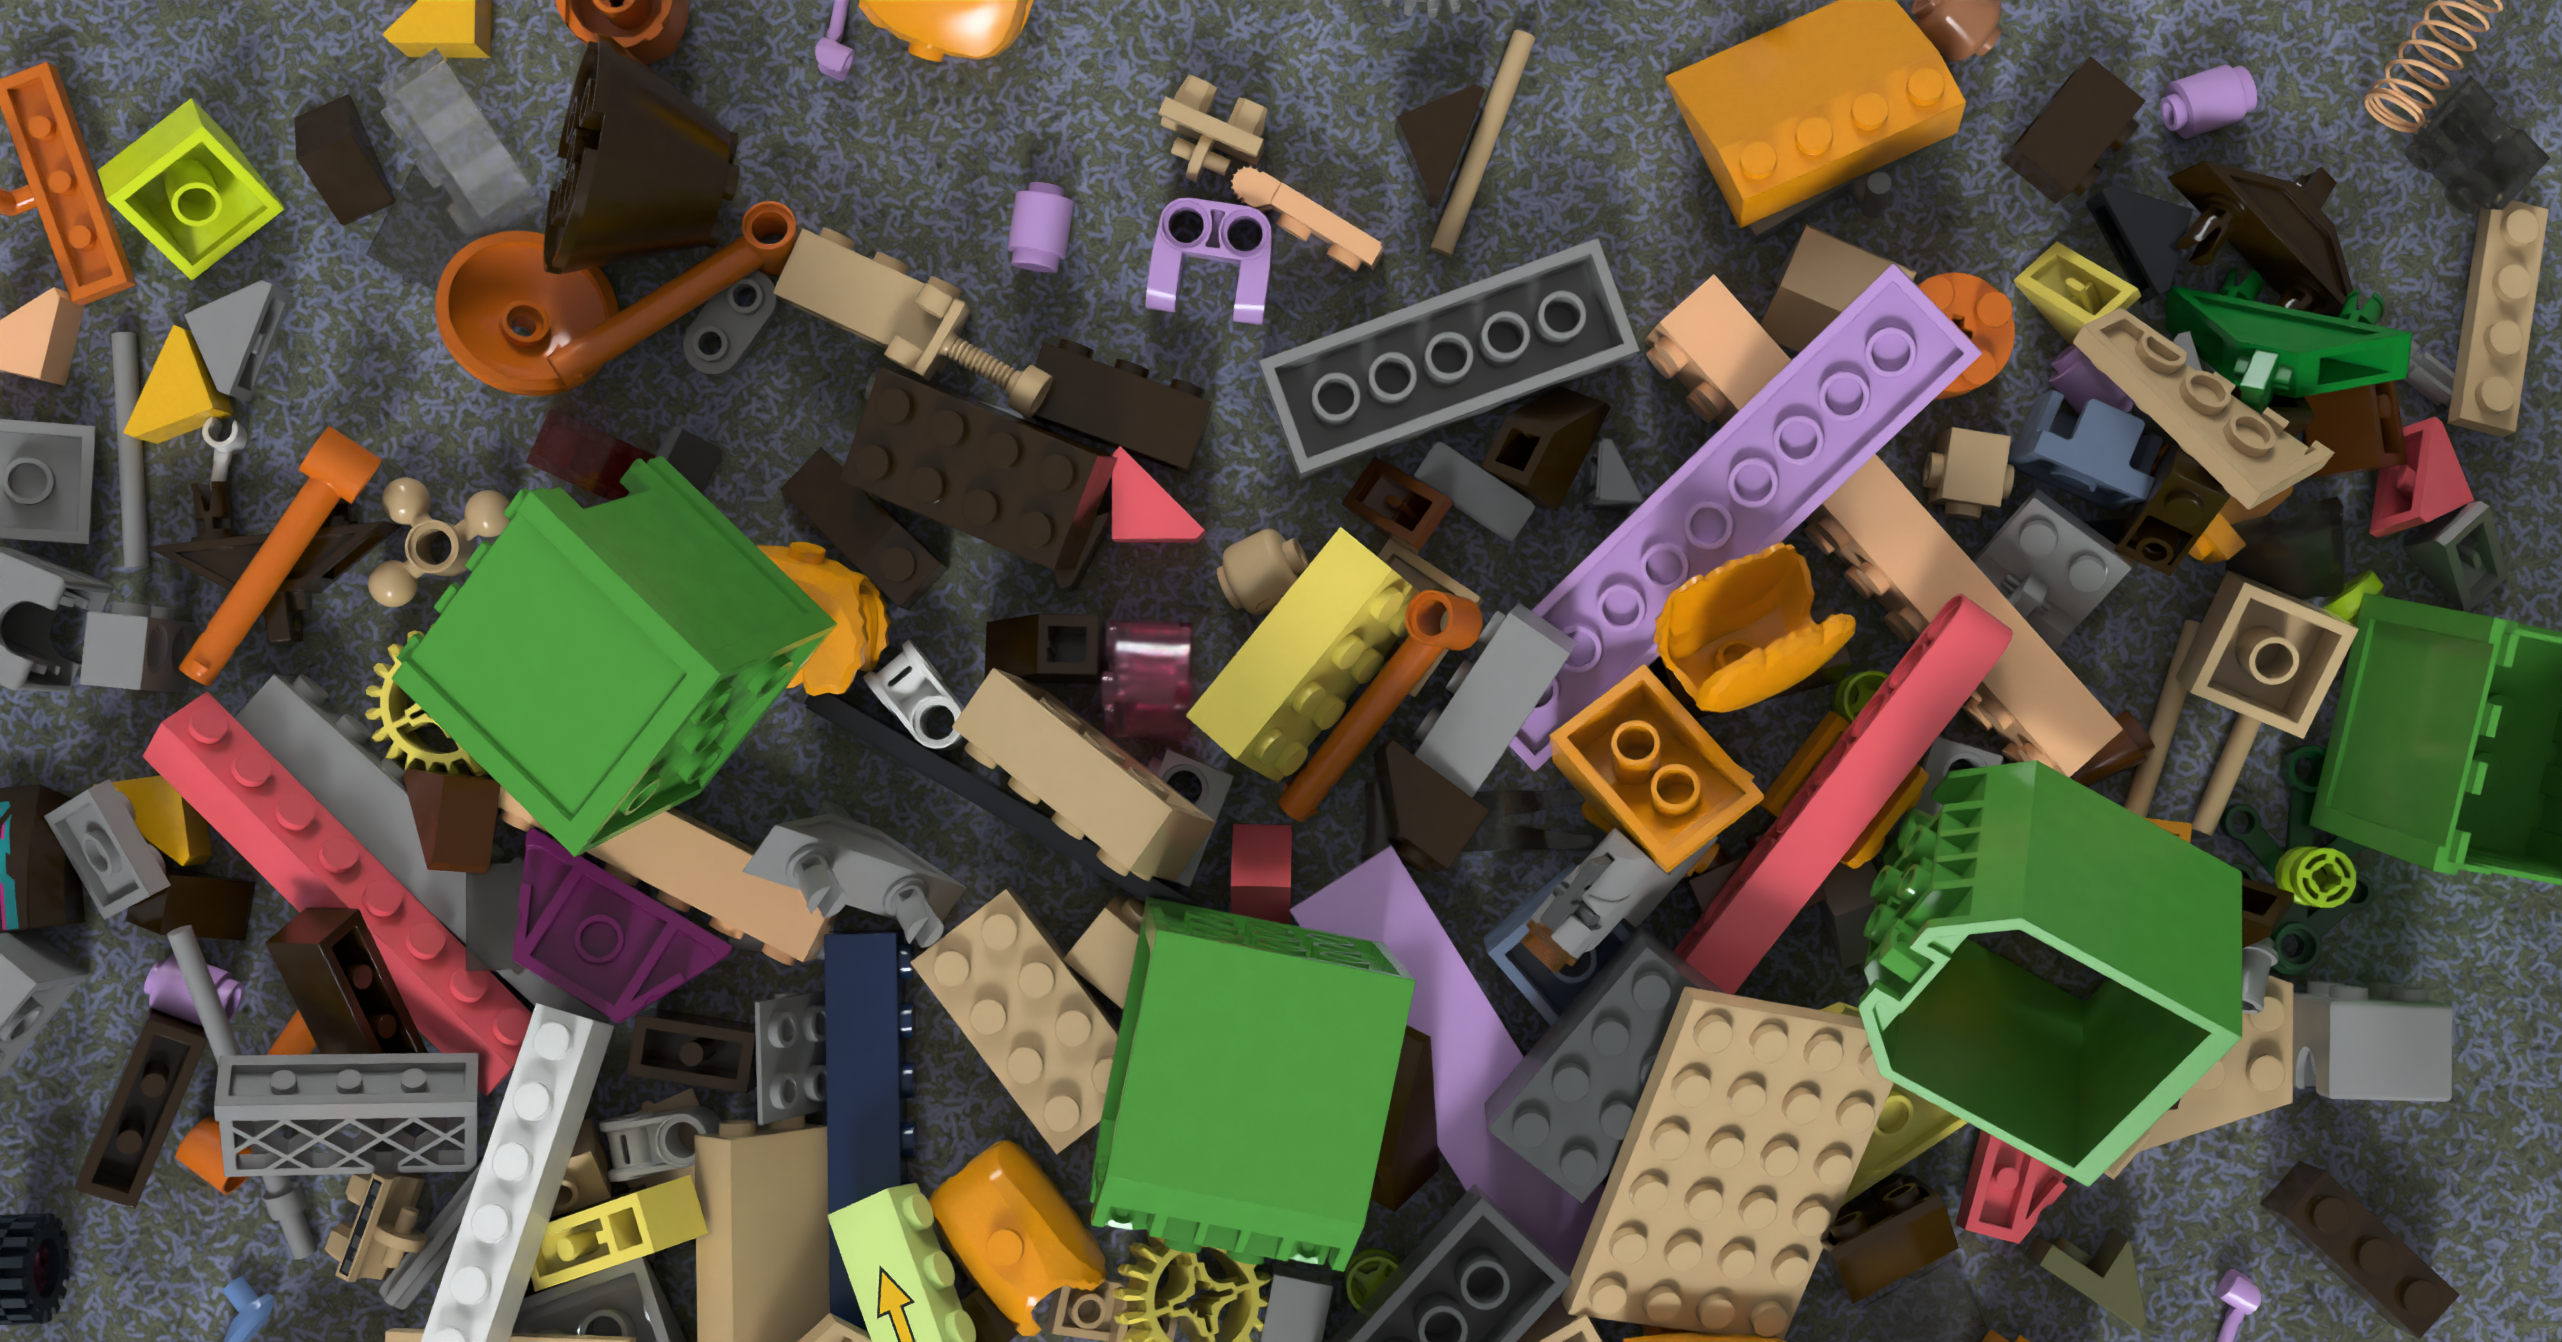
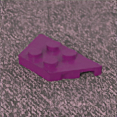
(603, 935)

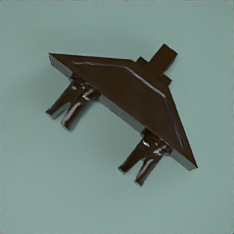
(2273, 227)
(224, 556)

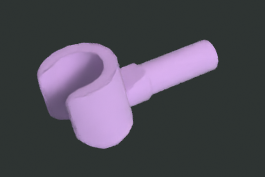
(832, 56)
(2243, 1299)

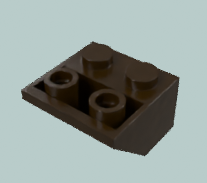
(1887, 1236)

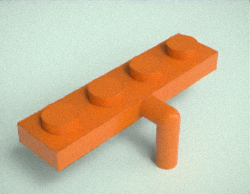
(62, 185)

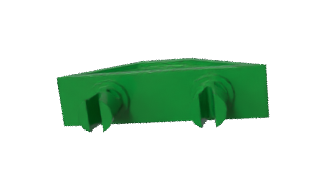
(2284, 348)

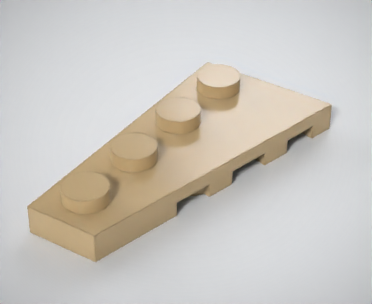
(2196, 408)

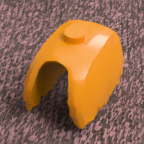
(951, 26)
(850, 601)
(1747, 630)
(1015, 1232)

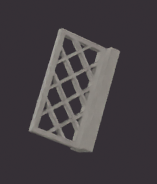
(342, 1092)

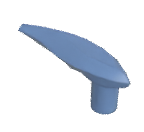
(251, 1308)

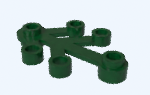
(2311, 927)

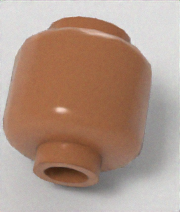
(1959, 26)

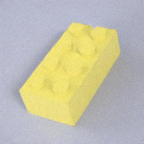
(1306, 659)

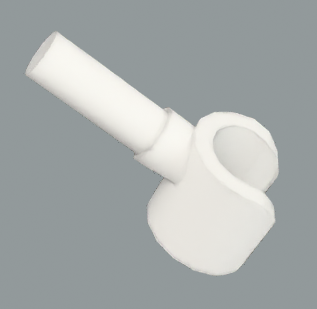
(223, 450)

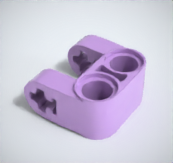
(1214, 245)

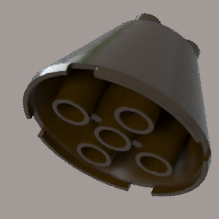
(638, 167)

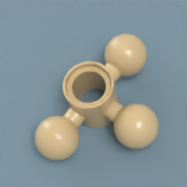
(408, 503)

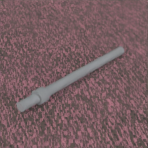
(283, 1197)

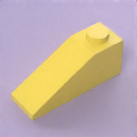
(619, 1232)

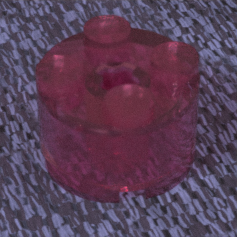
(1148, 679)

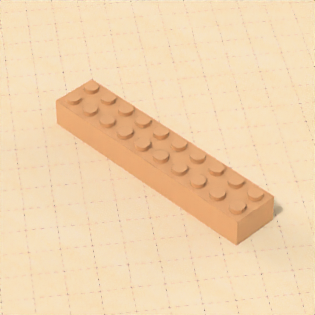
(1890, 543)

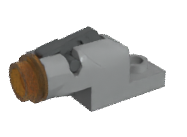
(1596, 896)

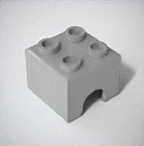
(30, 599)
(2372, 1042)

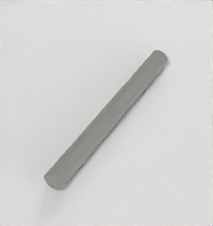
(130, 452)

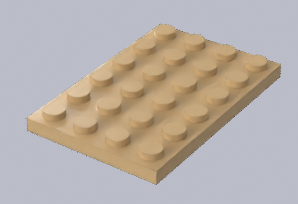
(1731, 1168)

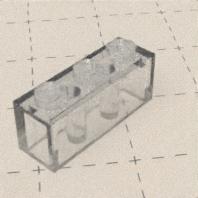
(459, 147)

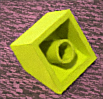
(189, 190)

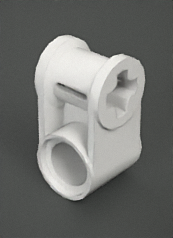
(911, 691)
(650, 1142)

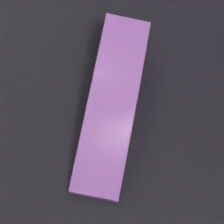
(1467, 1045)

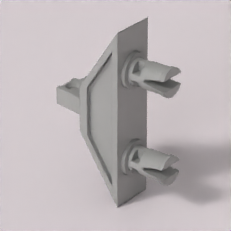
(857, 866)

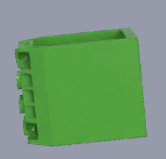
(2091, 881)
(1249, 1086)

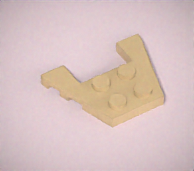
(2246, 1079)

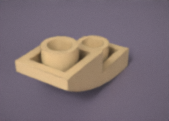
(1092, 1312)

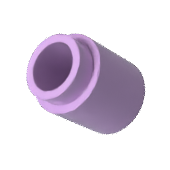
(2208, 100)
(1040, 228)
(2082, 381)
(171, 996)

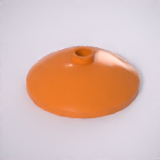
(504, 286)

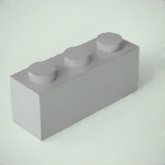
(1492, 697)

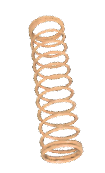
(2399, 97)

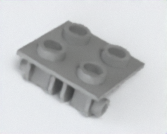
(790, 1055)

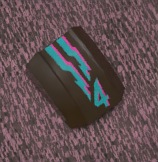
(35, 873)

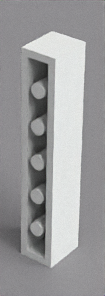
(519, 1178)

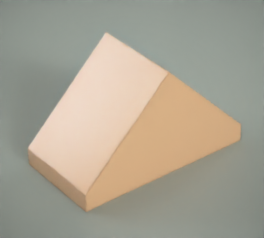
(41, 337)

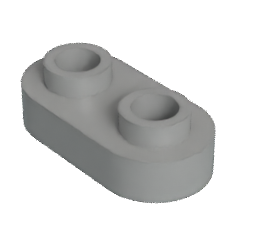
(735, 325)

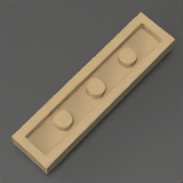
(2498, 319)

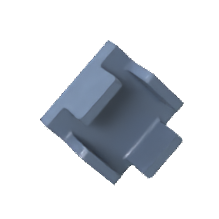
(2088, 456)

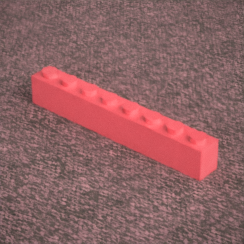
(324, 866)

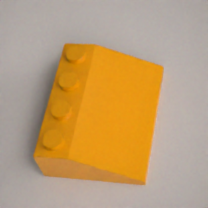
(1816, 104)

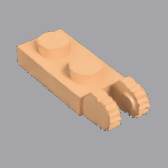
(1305, 217)

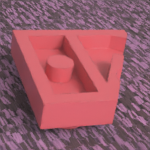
(2006, 1190)

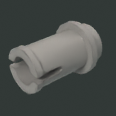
(2255, 972)

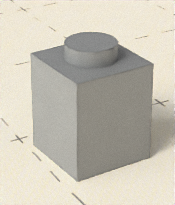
(1295, 1305)

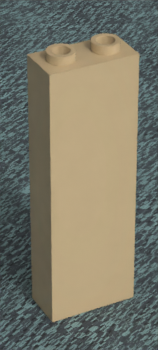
(768, 1231)

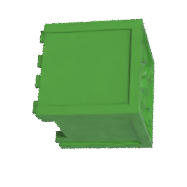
(611, 652)
(2448, 742)

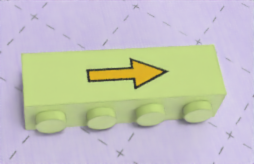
(900, 1269)

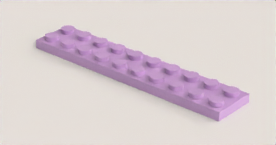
(1748, 486)

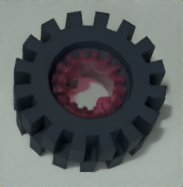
(31, 1268)

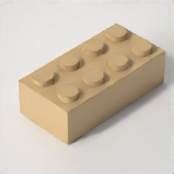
(1082, 777)
(1026, 1015)

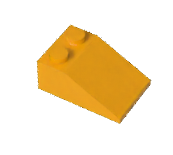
(1652, 769)

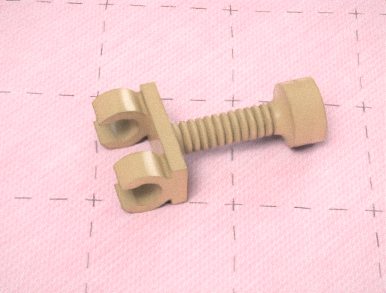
(1025, 388)

